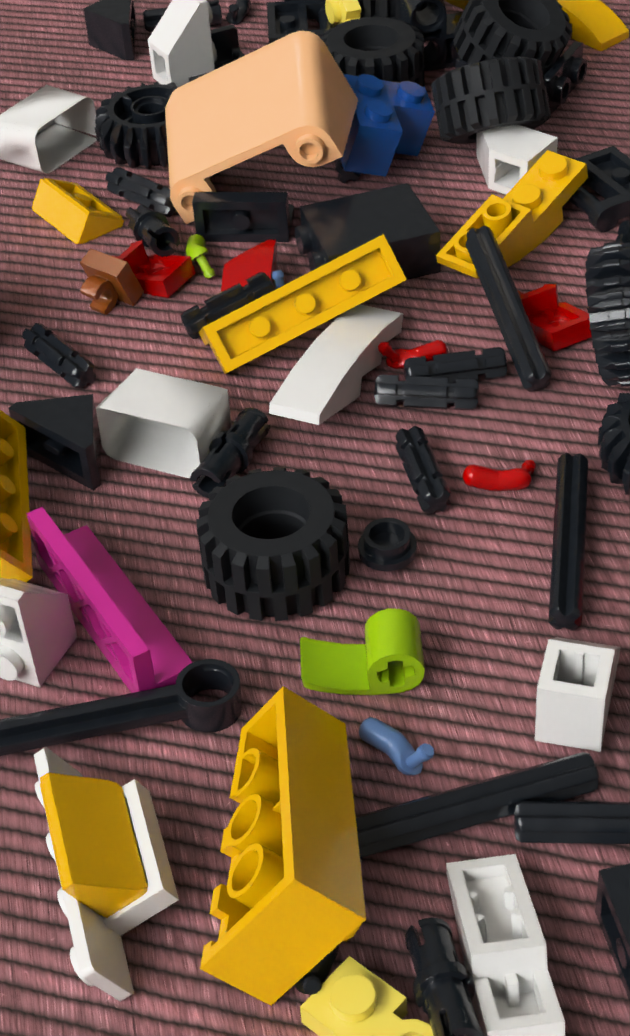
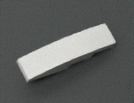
(334, 364)
(503, 948)

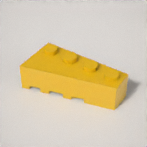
(291, 851)

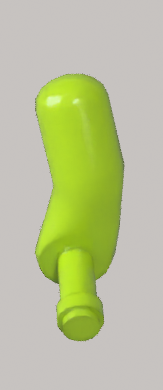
(196, 250)

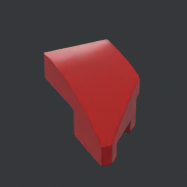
(249, 263)
(155, 273)
(553, 321)

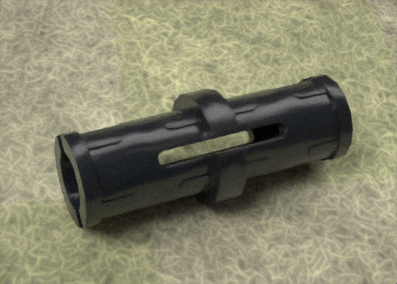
(230, 451)
(442, 981)

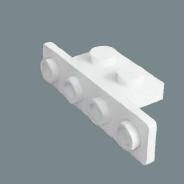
(97, 940)

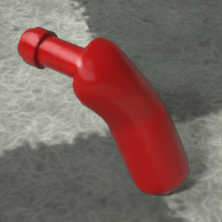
(397, 357)
(499, 480)

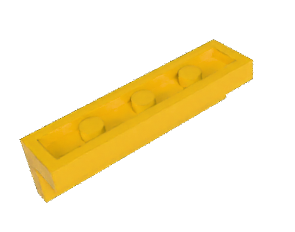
(303, 304)

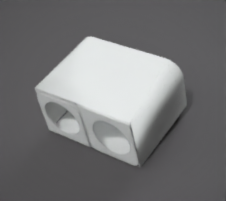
(32, 131)
(162, 421)

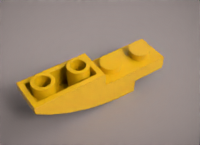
(523, 216)

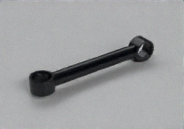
(132, 711)

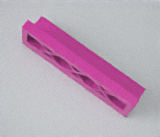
(107, 605)

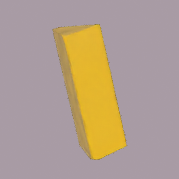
(74, 210)
(93, 841)

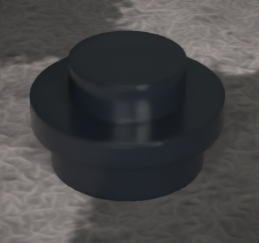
(387, 545)

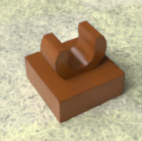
(109, 281)

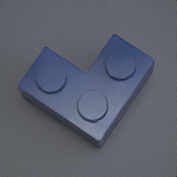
(385, 122)

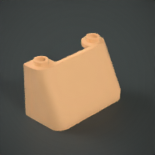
(253, 104)

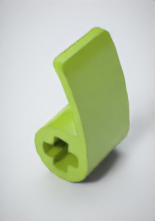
(385, 664)

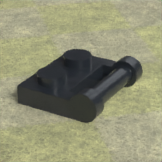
(292, 16)
(609, 177)

